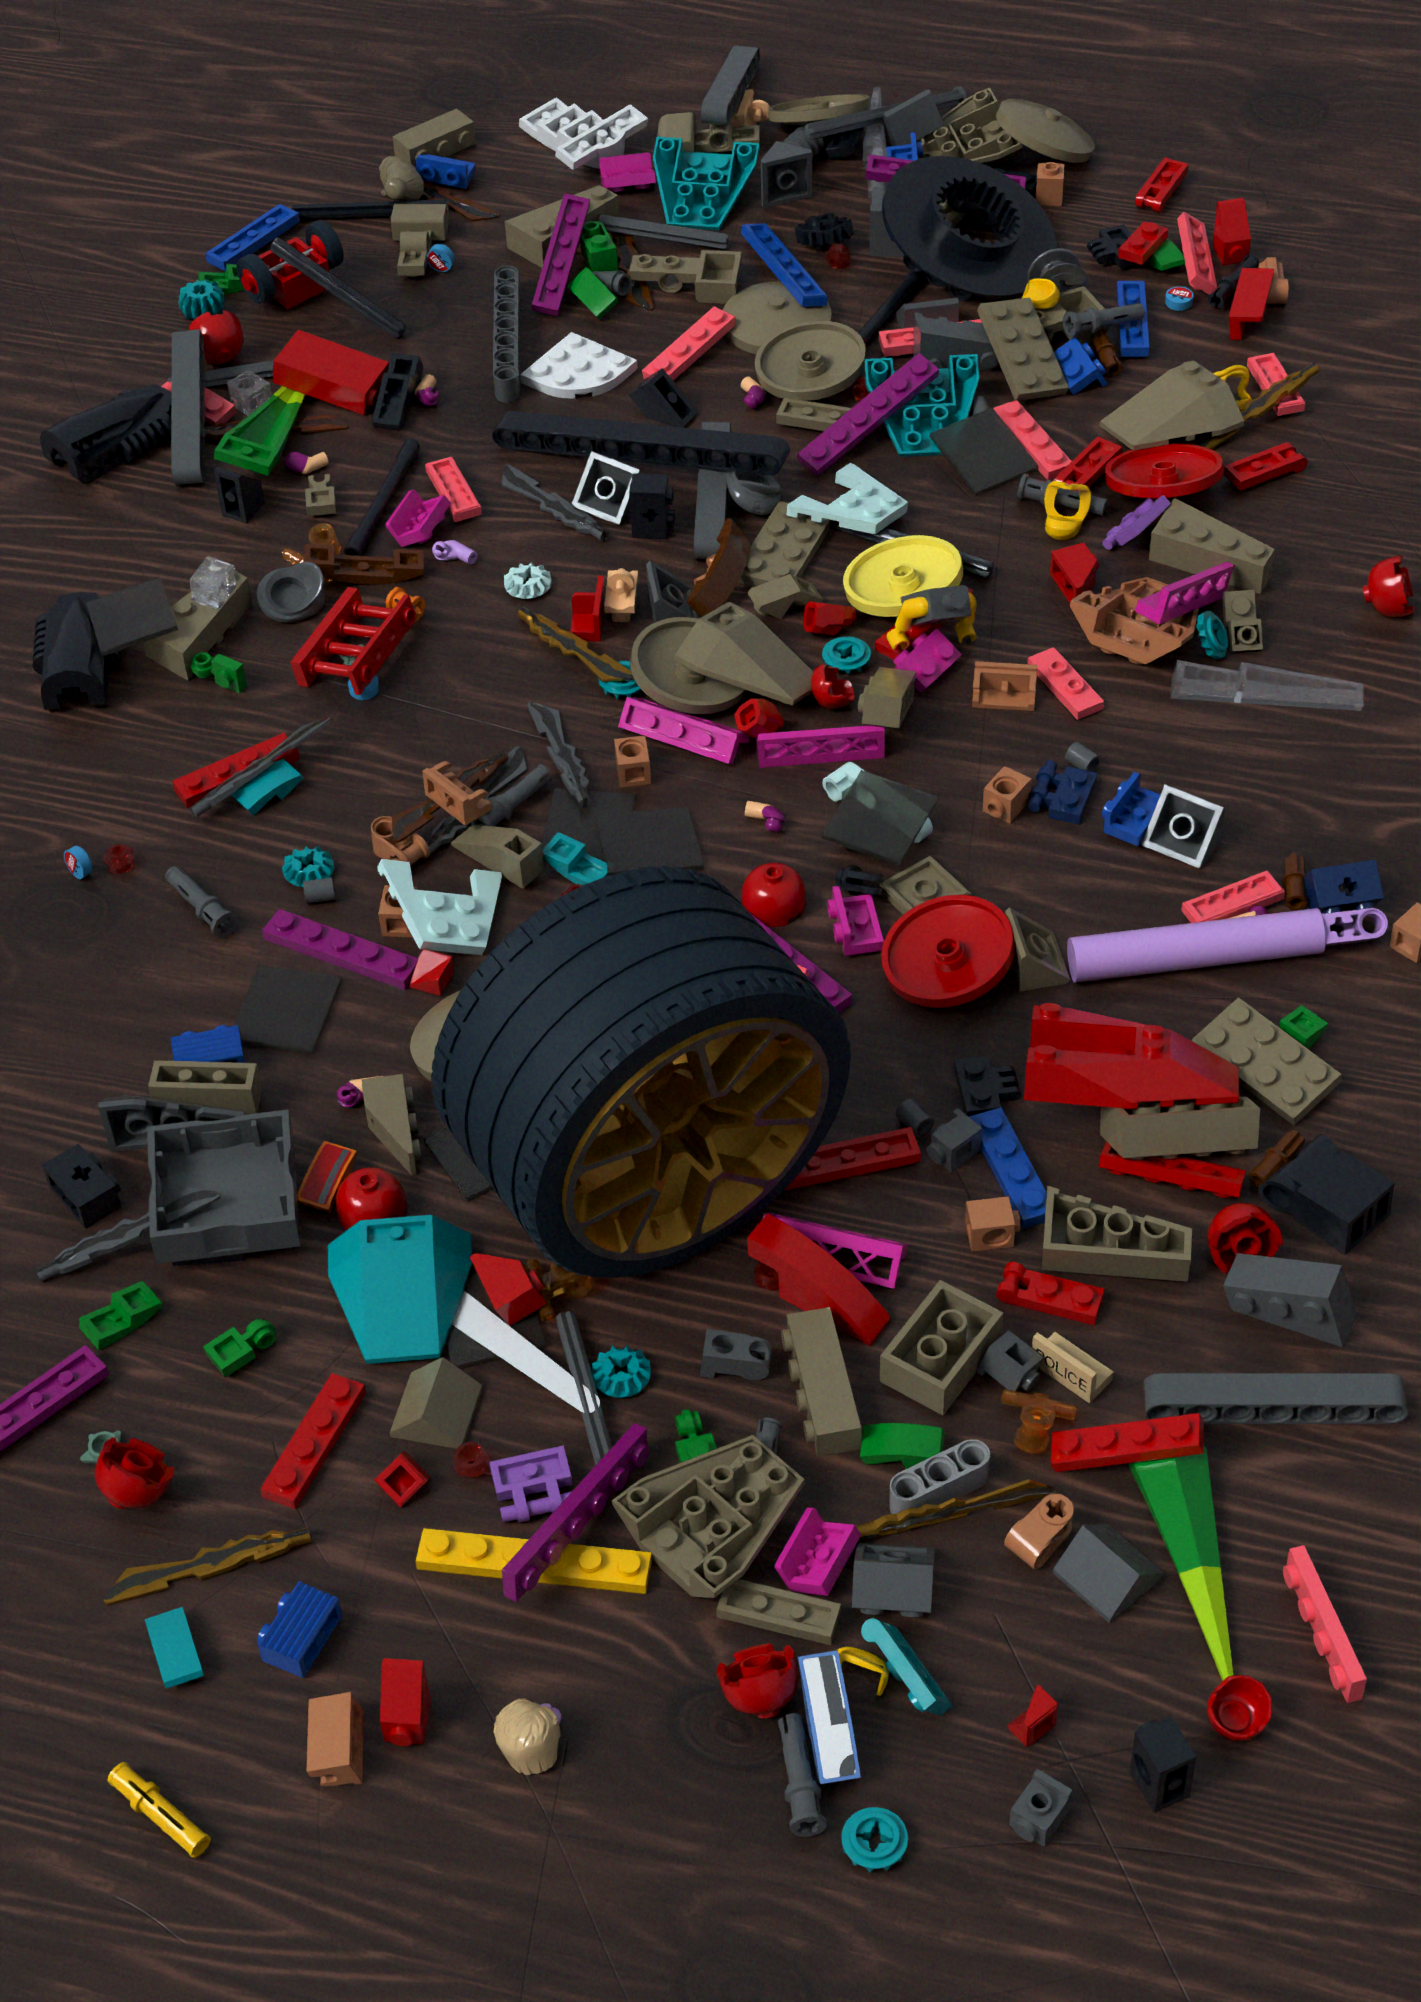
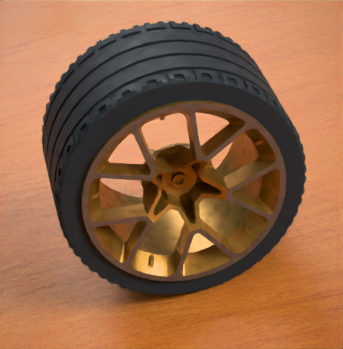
(639, 1071)

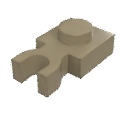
(320, 497)

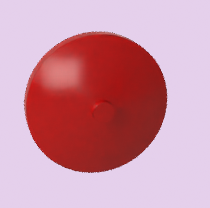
(1164, 470)
(948, 951)

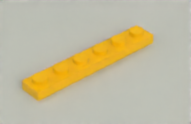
(576, 1567)

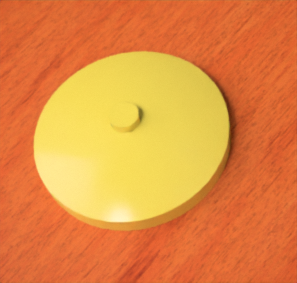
(900, 568)

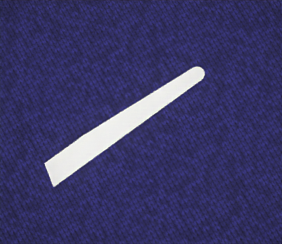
(505, 1342)

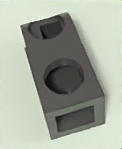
(735, 1355)

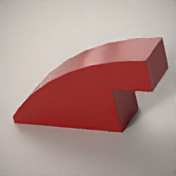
(816, 1279)

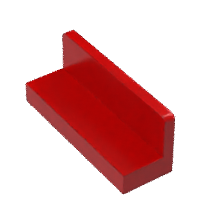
(1249, 299)

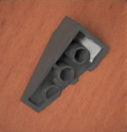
(127, 1117)

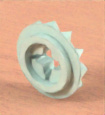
(537, 585)

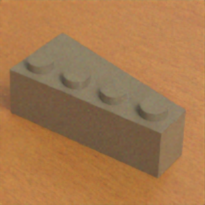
(532, 231)
(1199, 542)

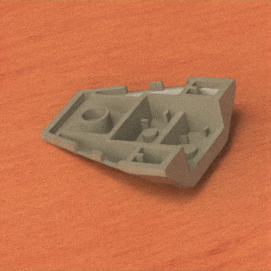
(1175, 405)

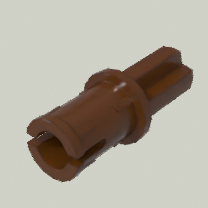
(1106, 353)
(1294, 882)
(1277, 1157)

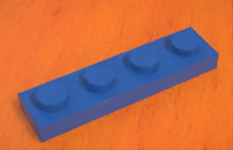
(253, 236)
(1133, 334)
(1012, 1167)

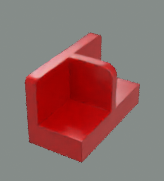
(589, 613)

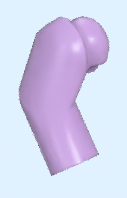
(454, 550)

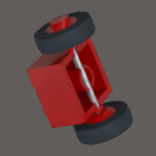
(272, 277)

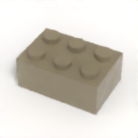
(940, 1347)

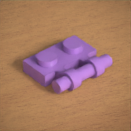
(1135, 522)
(528, 1475)

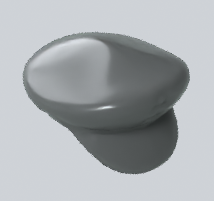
(754, 491)
(292, 592)

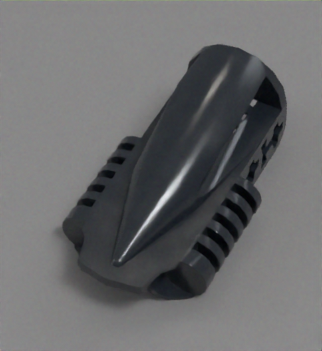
(110, 433)
(69, 652)

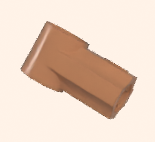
(1279, 287)

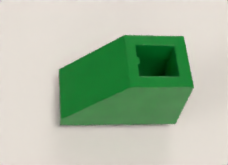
(598, 248)

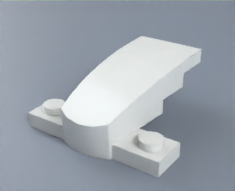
(579, 135)

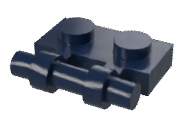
(1072, 792)

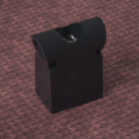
(1330, 1194)

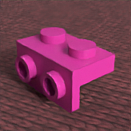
(626, 171)
(416, 518)
(929, 658)
(855, 923)
(816, 1554)

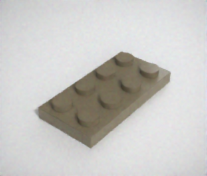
(1022, 349)
(783, 546)
(1269, 1061)

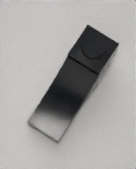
(397, 391)

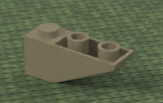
(503, 851)
(388, 1117)

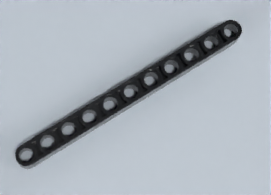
(642, 442)

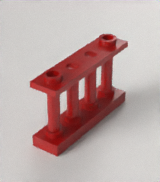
(341, 622)

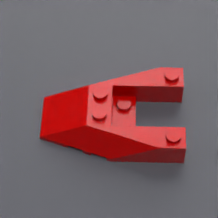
(1119, 1063)

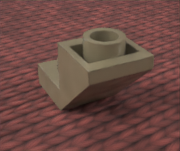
(778, 595)
(1240, 620)

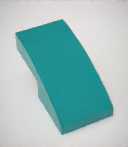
(275, 780)
(571, 860)
(174, 1647)

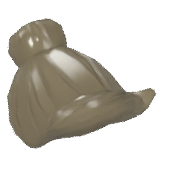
(400, 180)

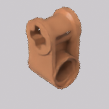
(408, 850)
(1041, 1530)

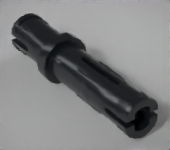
(1227, 285)

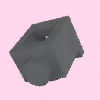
(955, 1141)
(1011, 1363)
(1053, 1806)

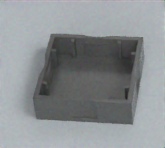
(250, 1167)

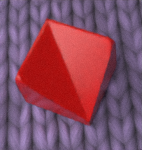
(432, 972)
(402, 1478)
(1037, 1719)

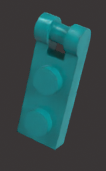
(906, 1666)

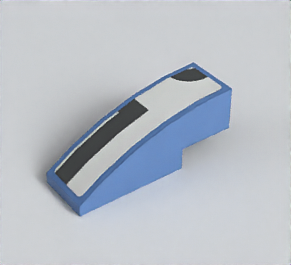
(828, 1717)

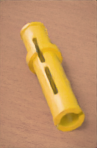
(190, 1836)

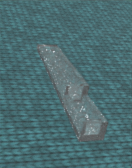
(874, 142)
(1263, 686)

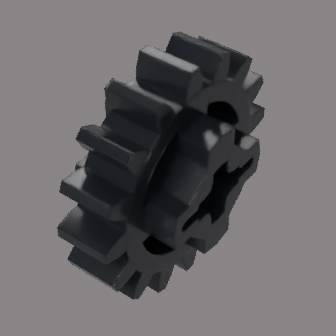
(824, 230)

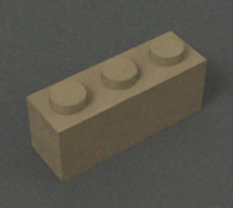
(436, 137)
(887, 697)
(208, 1083)

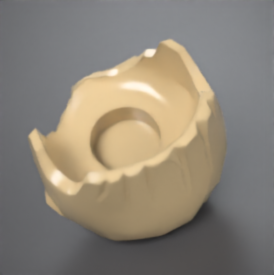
(528, 1736)

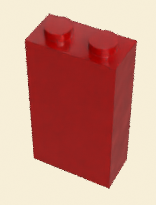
(330, 372)

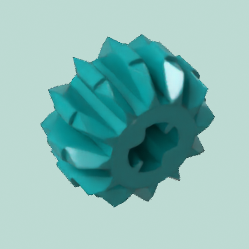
(201, 298)

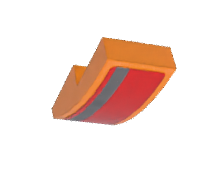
(325, 1175)

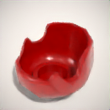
(830, 690)
(1239, 1708)

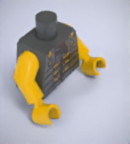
(935, 607)

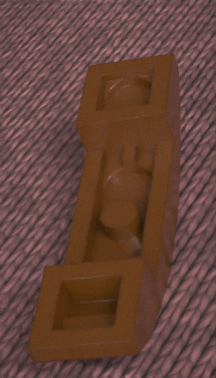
(365, 569)
(724, 571)

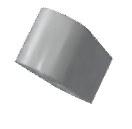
(947, 1465)

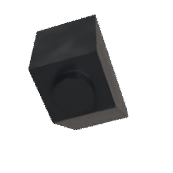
(663, 400)
(238, 495)

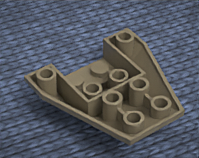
(972, 133)
(746, 654)
(710, 1513)

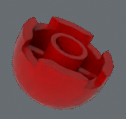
(221, 336)
(1389, 588)
(774, 894)
(369, 1195)
(1242, 1230)
(132, 1473)
(760, 1679)

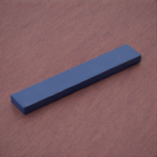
(784, 265)

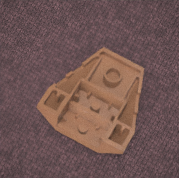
(1117, 629)

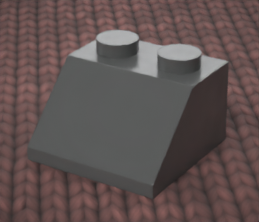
(893, 1579)

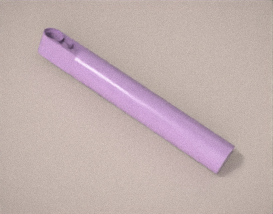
(1216, 942)

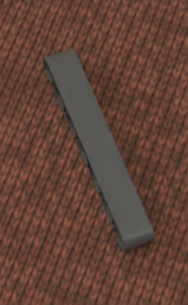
(730, 85)
(506, 334)
(188, 408)
(710, 504)
(1278, 1397)

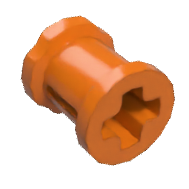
(397, 593)

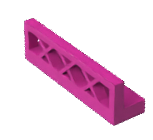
(1186, 594)
(681, 729)
(820, 746)
(856, 1242)

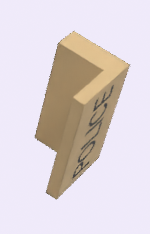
(1072, 1366)

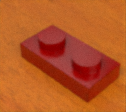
(1143, 242)

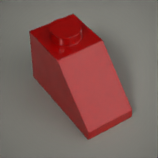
(1231, 231)
(1074, 569)
(510, 1286)
(404, 1701)

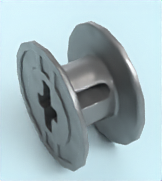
(1060, 267)

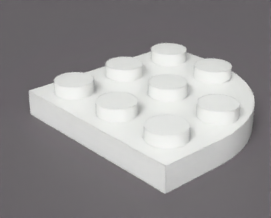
(578, 368)

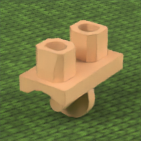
(750, 111)
(621, 594)

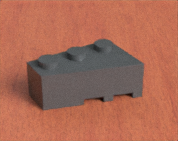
(940, 338)
(1293, 1295)

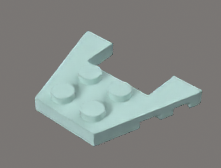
(863, 508)
(445, 919)

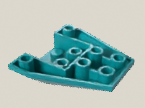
(699, 186)
(933, 408)
(400, 1284)

